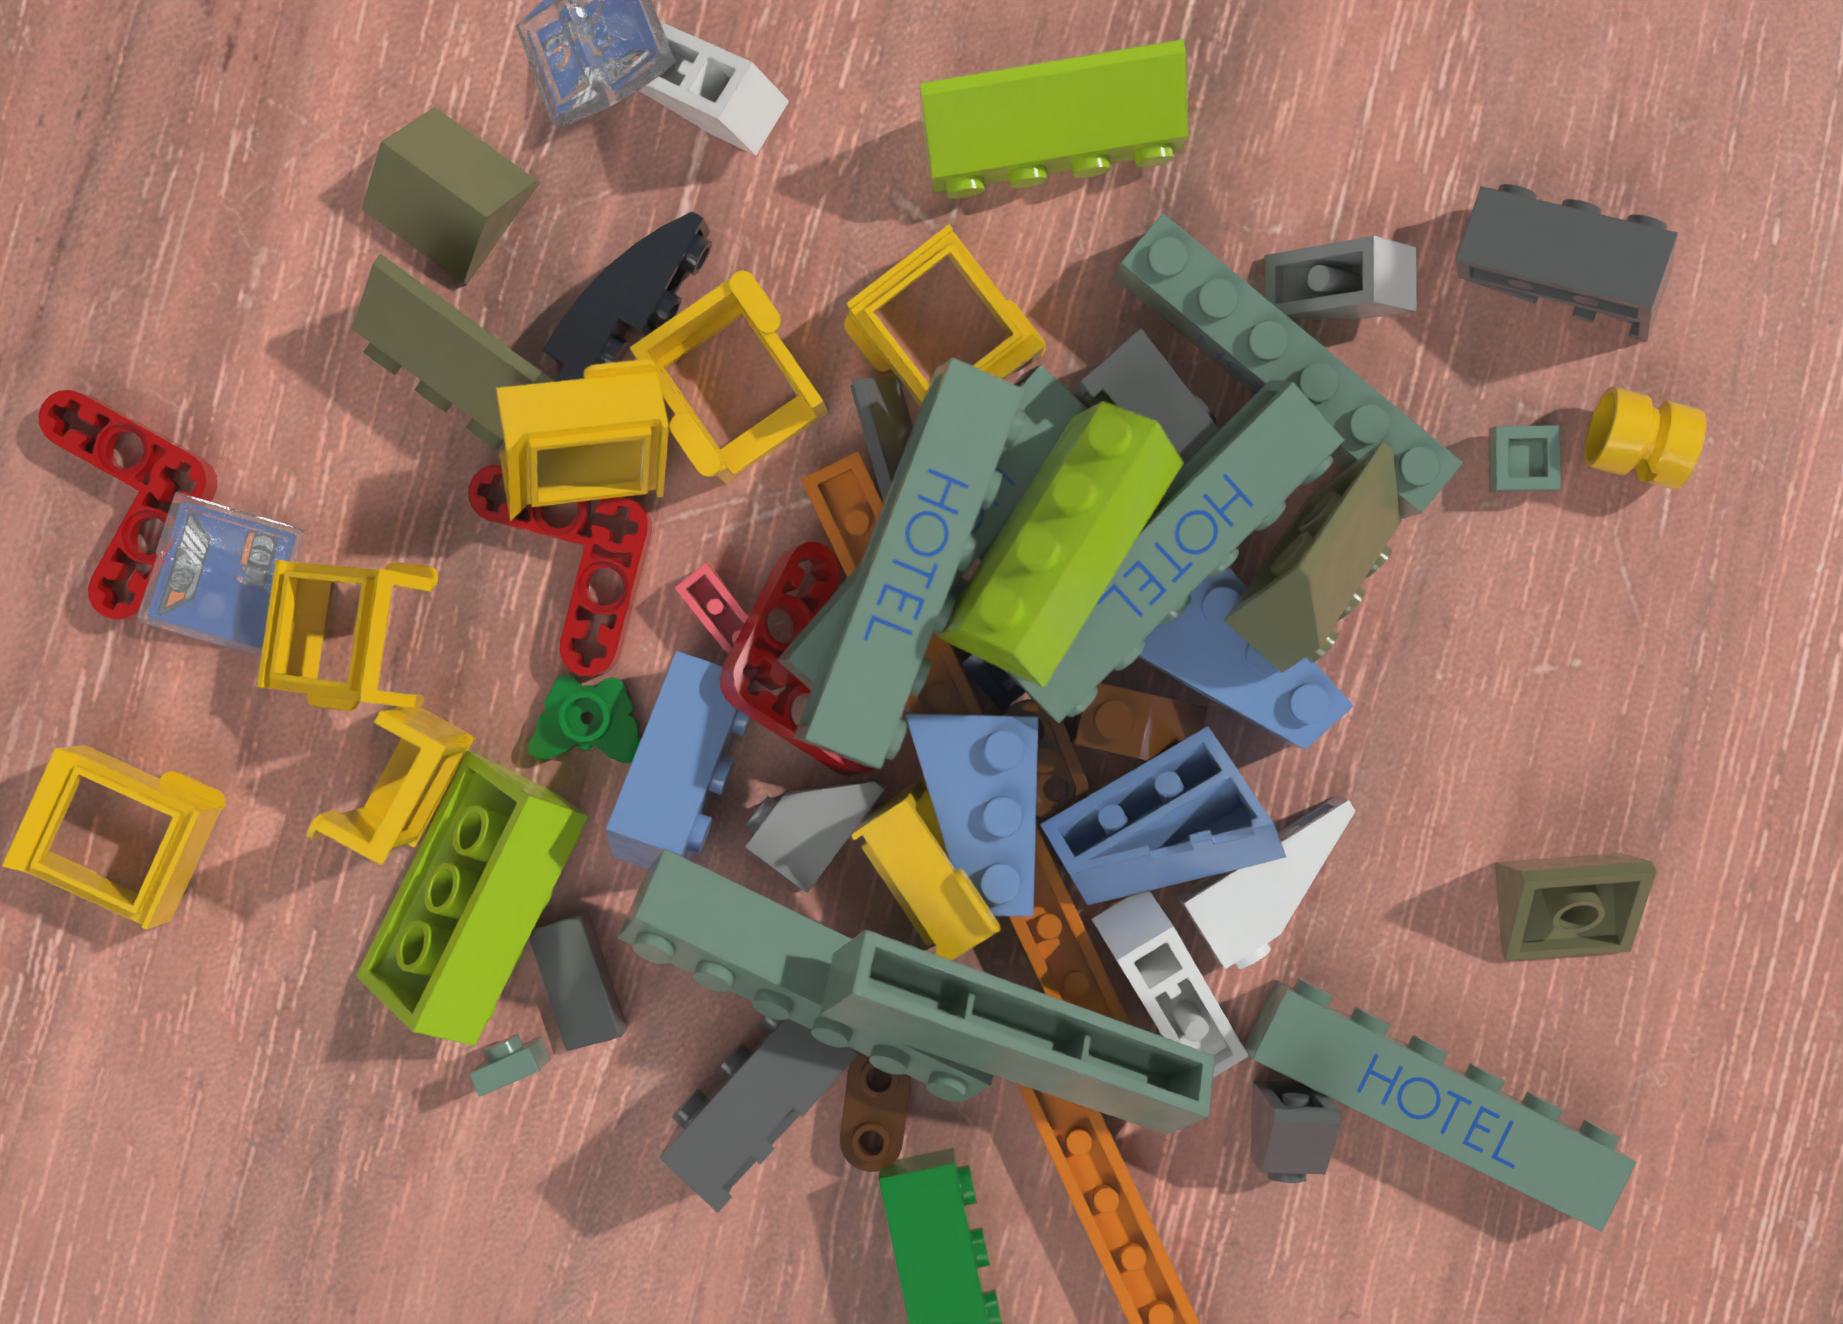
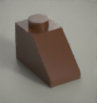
(1135, 722)

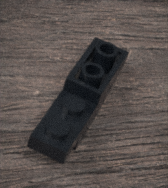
(631, 295)

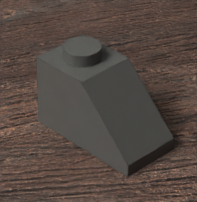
(1292, 1130)

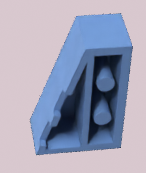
(1222, 666)
(677, 766)
(984, 799)
(1164, 825)

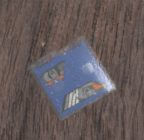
(592, 53)
(216, 573)

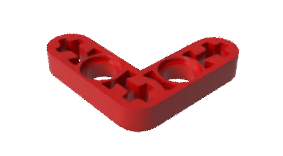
(150, 477)
(598, 554)
(761, 650)

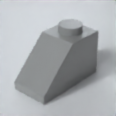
(1343, 280)
(809, 827)

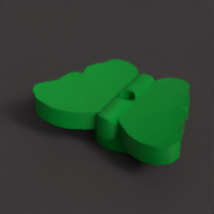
(563, 726)

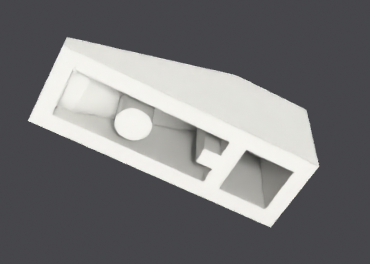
(717, 92)
(1253, 904)
(1168, 979)

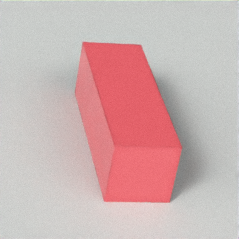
(715, 608)

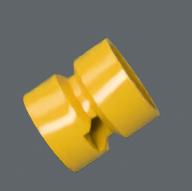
(1654, 441)

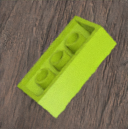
(1055, 118)
(1064, 542)
(470, 900)

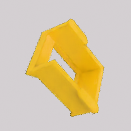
(696, 325)
(887, 355)
(584, 437)
(298, 625)
(407, 788)
(187, 800)
(915, 865)

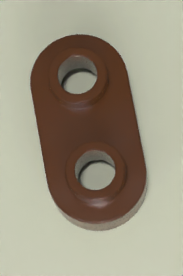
(1054, 759)
(875, 1110)

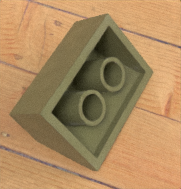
(440, 346)
(1321, 563)

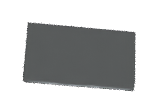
(884, 424)
(577, 981)

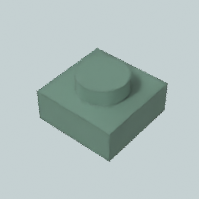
(1524, 458)
(509, 1062)

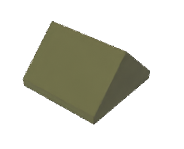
(445, 192)
(1571, 904)

